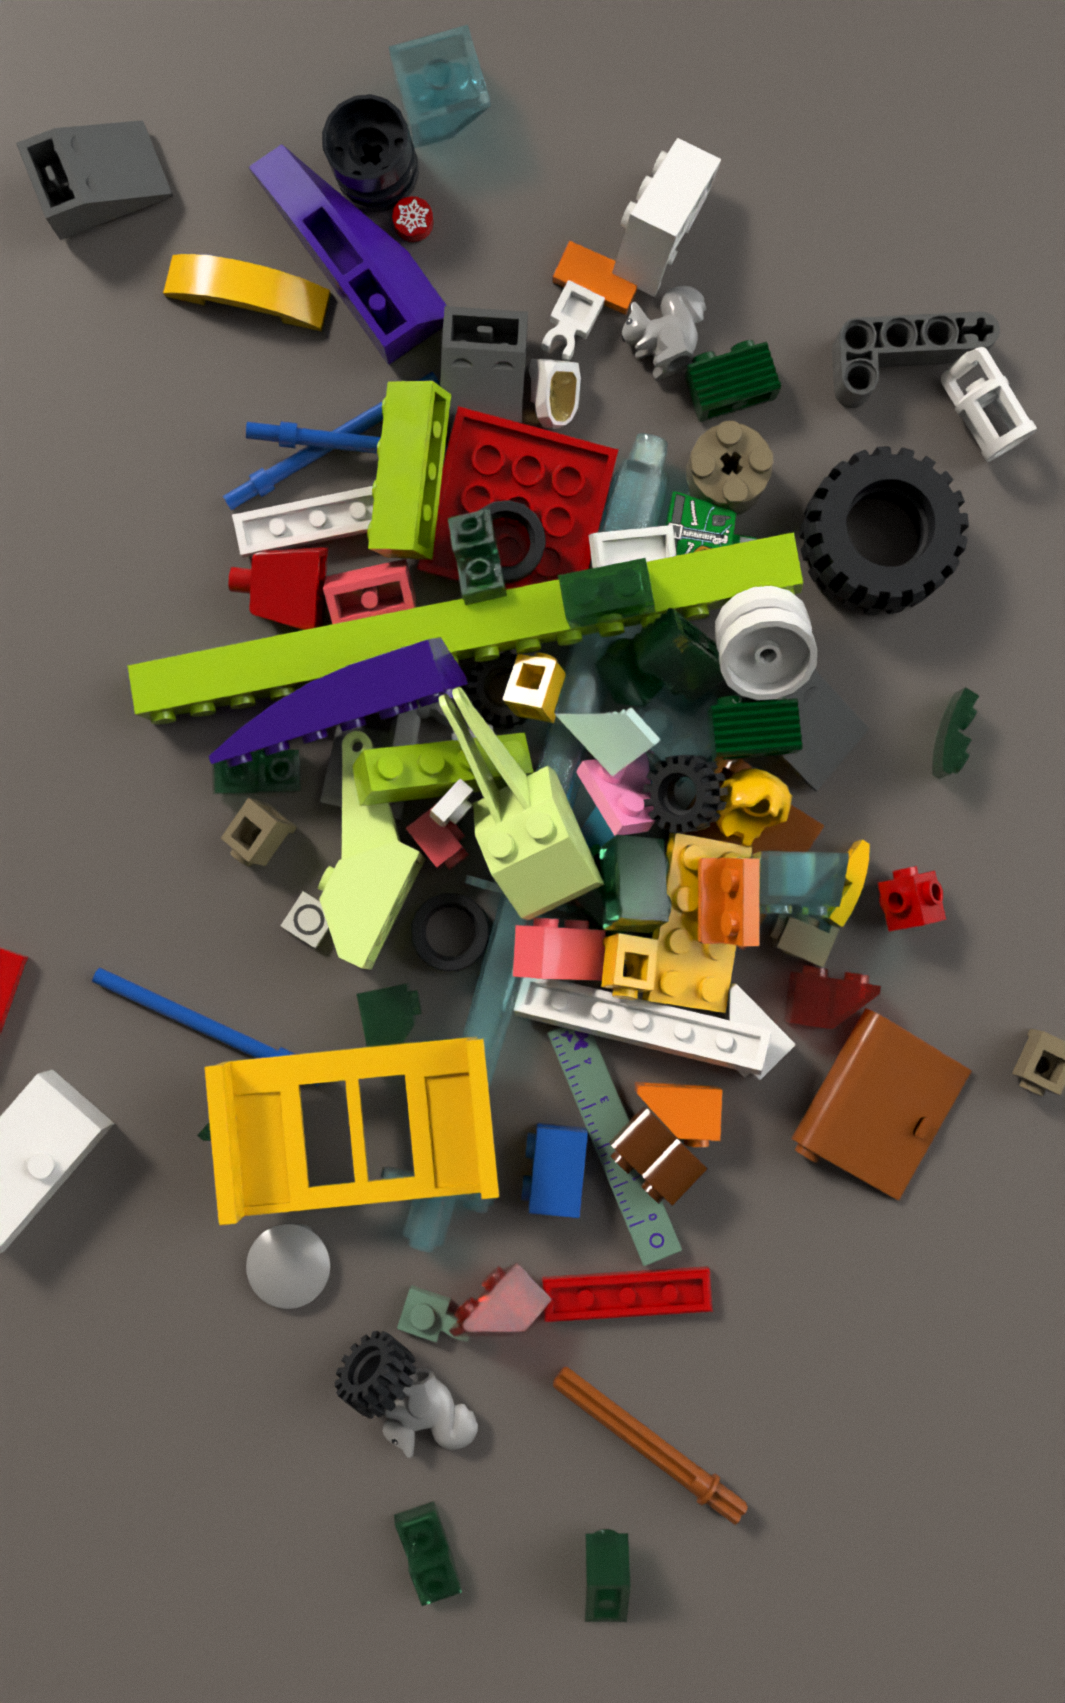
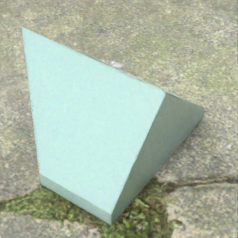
(612, 737)

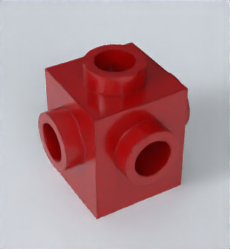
(911, 899)

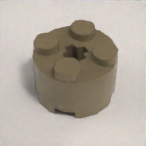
(735, 447)

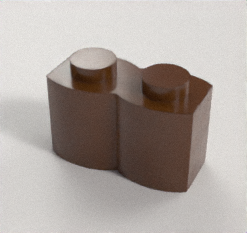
(657, 1157)

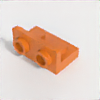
(728, 901)

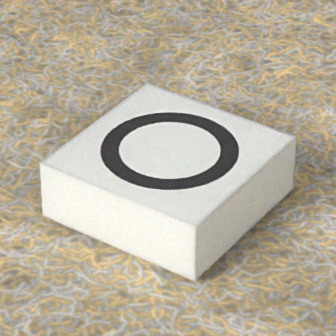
(307, 920)

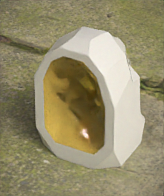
(554, 391)

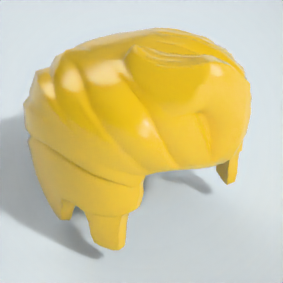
(752, 804)

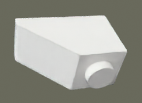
(744, 1010)

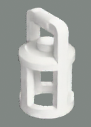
(980, 395)

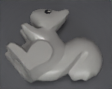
(669, 337)
(429, 1406)

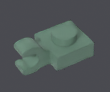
(427, 1315)

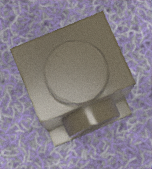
(256, 832)
(802, 938)
(1052, 1076)

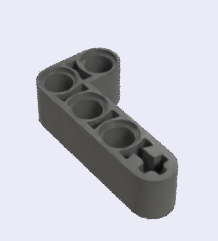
(916, 348)

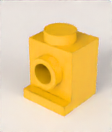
(527, 676)
(640, 958)

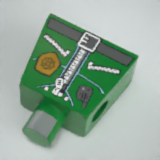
(701, 524)

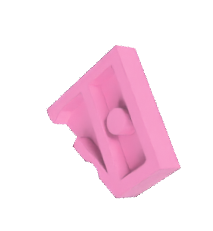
(621, 795)

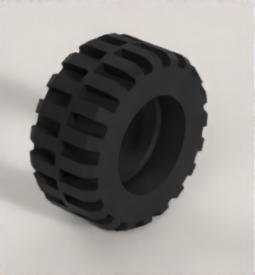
(915, 489)

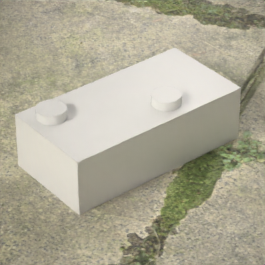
(41, 1144)

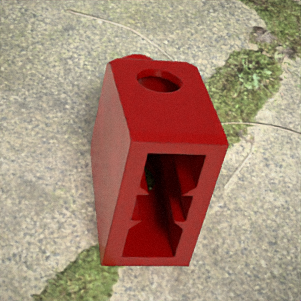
(285, 585)

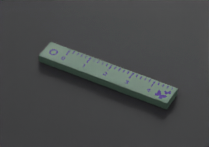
(604, 1119)

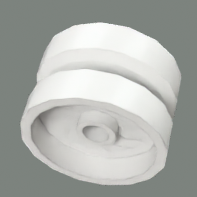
(765, 643)

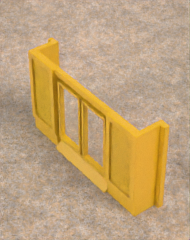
(262, 1135)

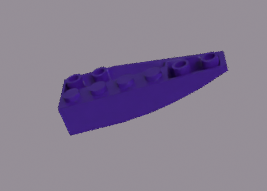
(356, 256)
(378, 684)

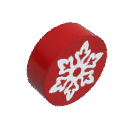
(413, 219)

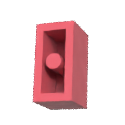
(369, 591)
(559, 953)

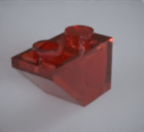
(826, 1001)
(504, 1307)

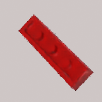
(628, 1294)

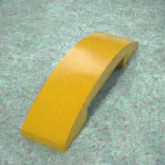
(248, 287)

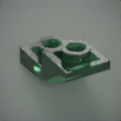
(477, 556)
(950, 744)
(262, 775)
(428, 1553)

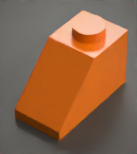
(686, 1109)

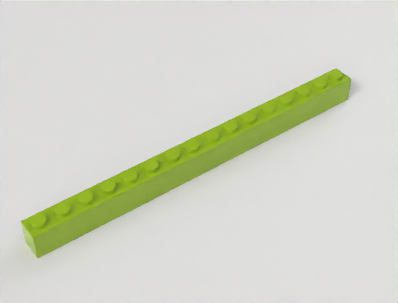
(480, 630)

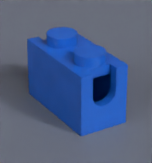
(556, 1170)

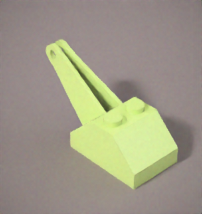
(524, 827)
(373, 876)

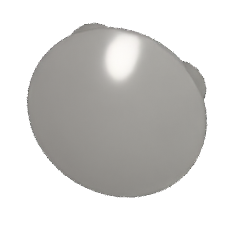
(288, 1266)

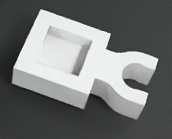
(574, 316)
(452, 805)

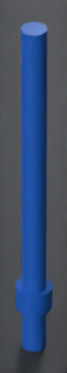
(289, 435)
(263, 481)
(186, 1016)

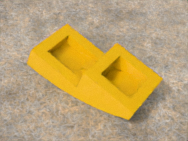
(854, 881)

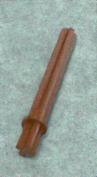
(651, 1446)

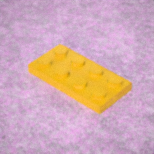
(685, 969)

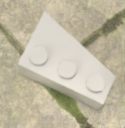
(663, 214)

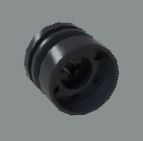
(367, 132)

